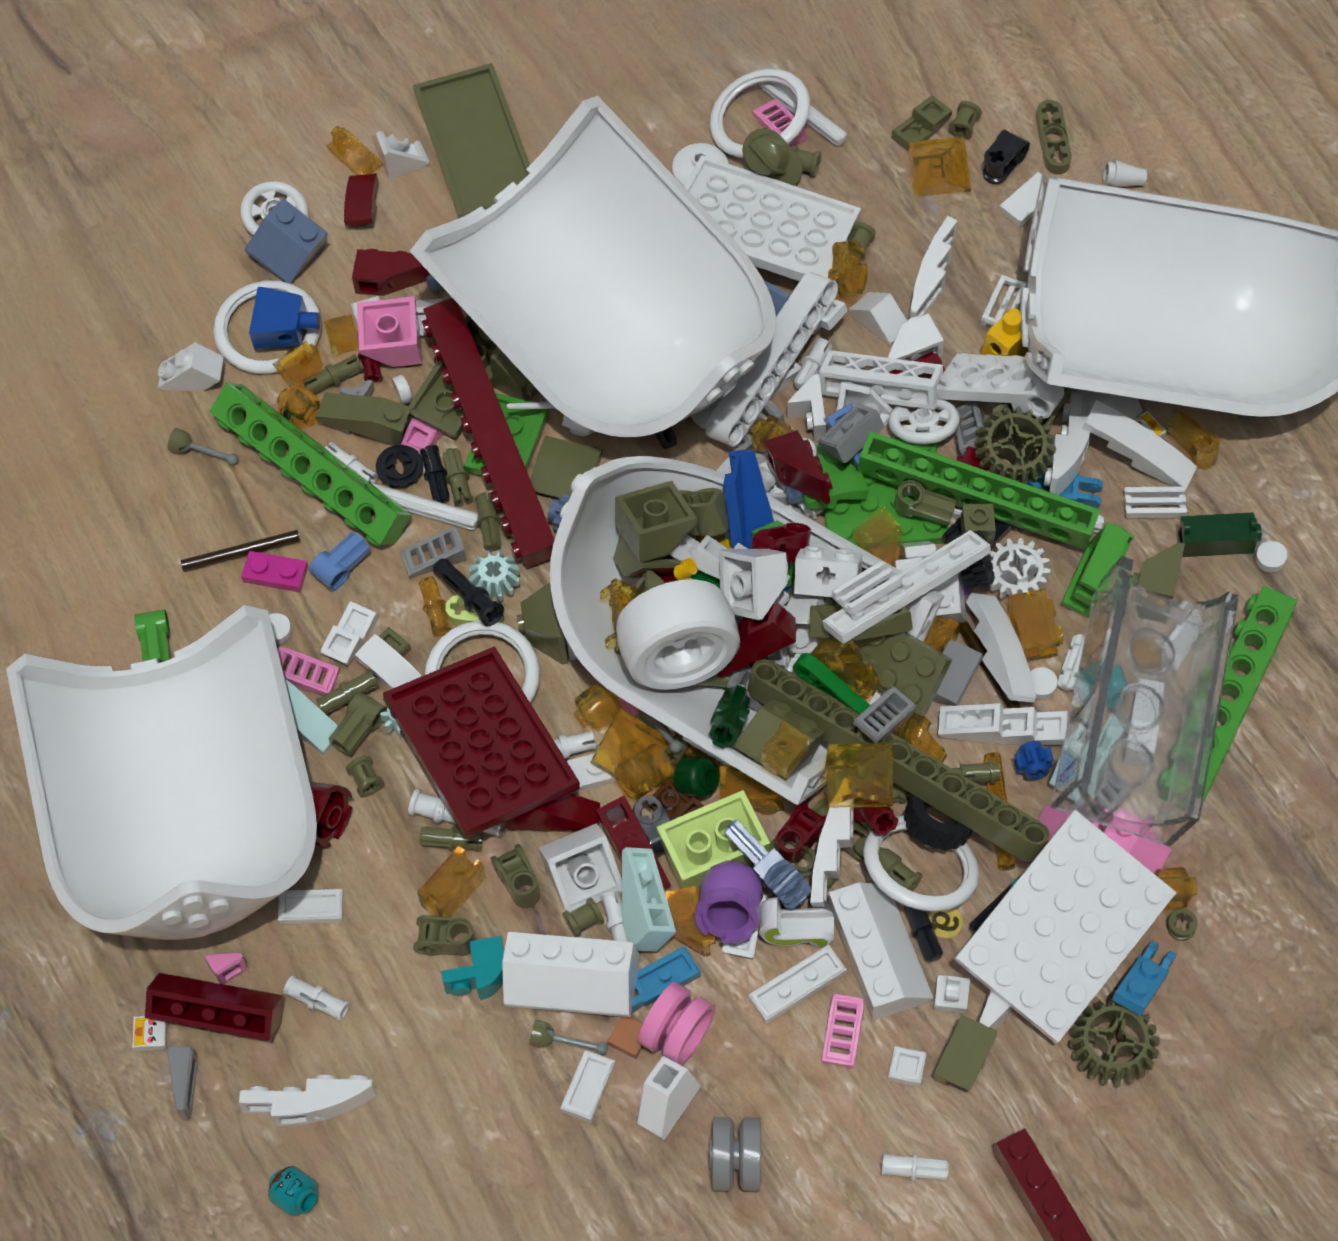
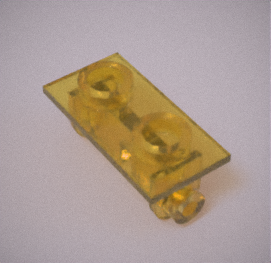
(353, 152)

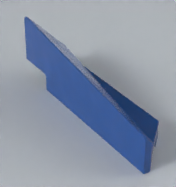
(746, 498)

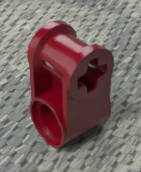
(784, 538)
(803, 828)

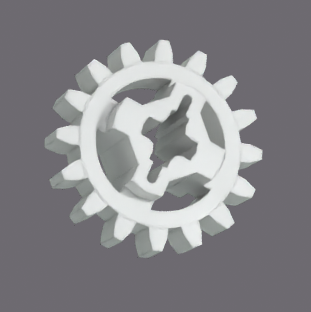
(1025, 561)

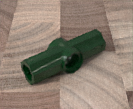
(729, 716)

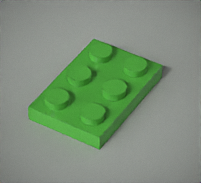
(525, 427)

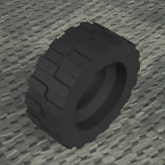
(931, 831)

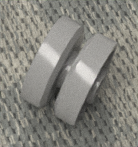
(736, 1154)

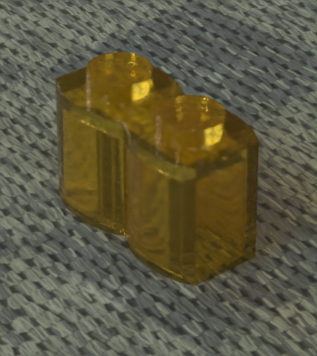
(848, 665)

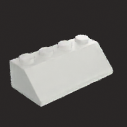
(878, 949)
(569, 974)

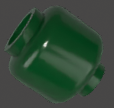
(696, 776)

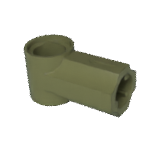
(927, 503)
(360, 718)

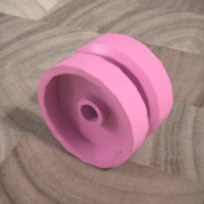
(676, 1023)

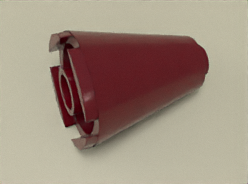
(331, 811)

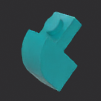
(483, 975)

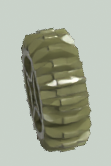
(1035, 439)
(1127, 1045)

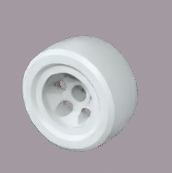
(677, 634)

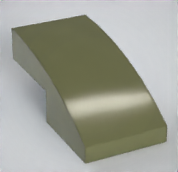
(923, 124)

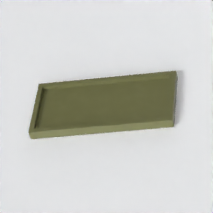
(472, 136)

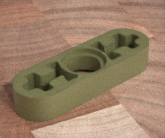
(1049, 147)

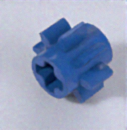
(1033, 760)

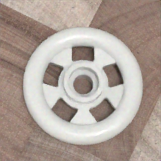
(267, 191)
(924, 423)

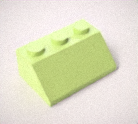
(699, 841)

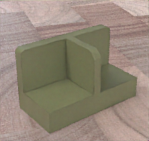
(965, 1053)

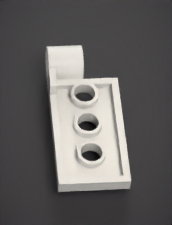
(998, 380)

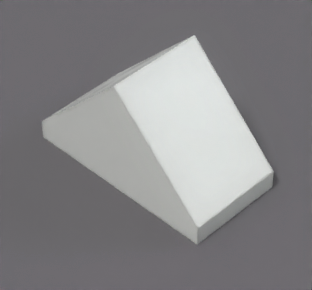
(879, 315)

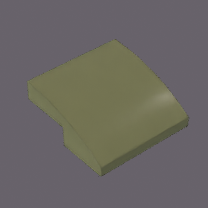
(560, 463)

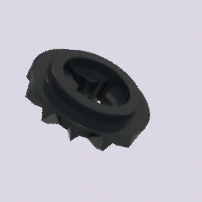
(387, 463)

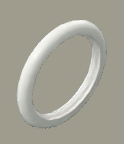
(746, 81)
(236, 299)
(501, 630)
(913, 899)

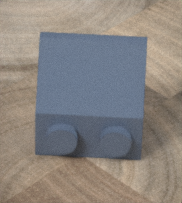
(286, 241)

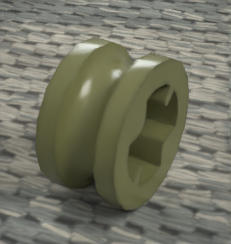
(1183, 914)

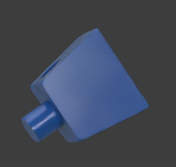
(280, 319)

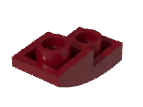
(360, 199)

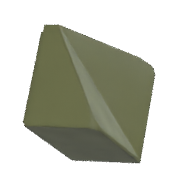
(817, 615)

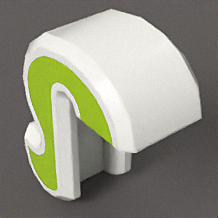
(795, 926)

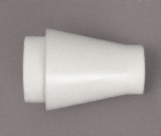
(1123, 175)

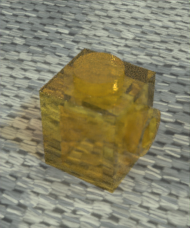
(298, 363)

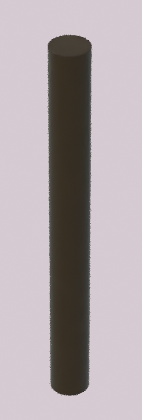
(240, 550)
(974, 643)

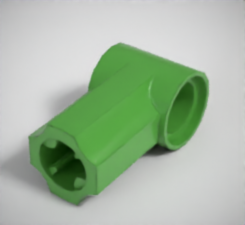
(152, 631)

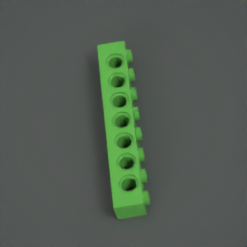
(1011, 500)
(389, 516)
(1277, 611)

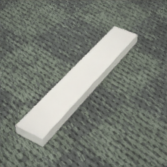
(915, 582)

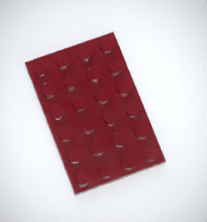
(480, 741)

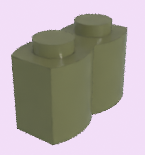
(710, 511)

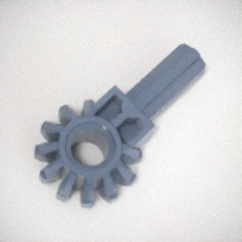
(776, 873)

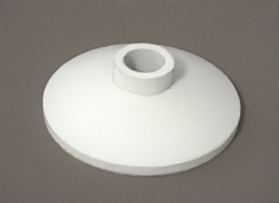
(688, 157)

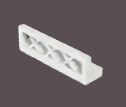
(894, 389)

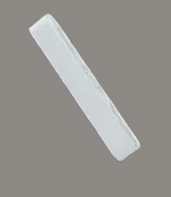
(793, 329)

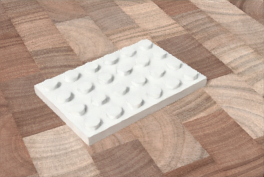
(771, 220)
(1065, 926)

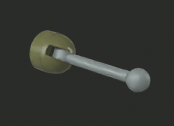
(181, 442)
(675, 746)
(544, 1035)

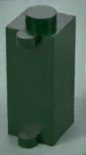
(1219, 534)

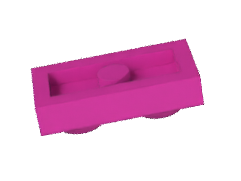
(274, 571)

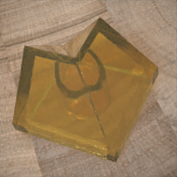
(939, 166)
(859, 775)

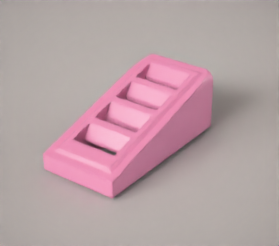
(785, 116)
(306, 662)
(850, 1004)

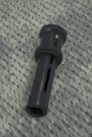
(475, 598)

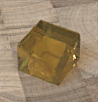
(341, 334)

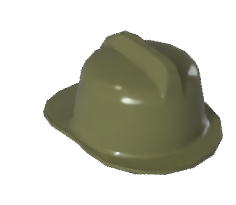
(771, 156)

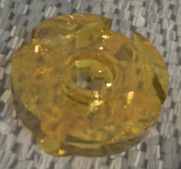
(848, 268)

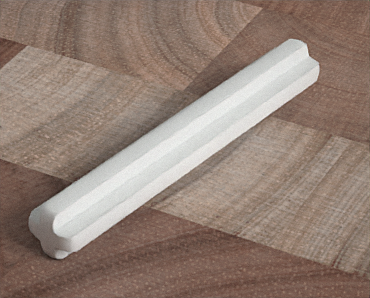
(815, 119)
(431, 508)

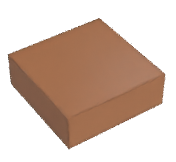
(626, 1037)

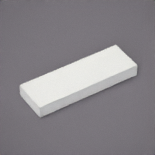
(797, 984)

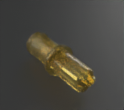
(434, 606)

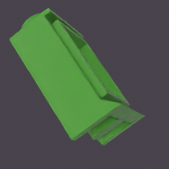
(1096, 561)

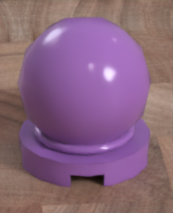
(729, 902)

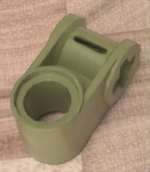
(515, 871)
(438, 934)

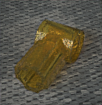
(1194, 439)

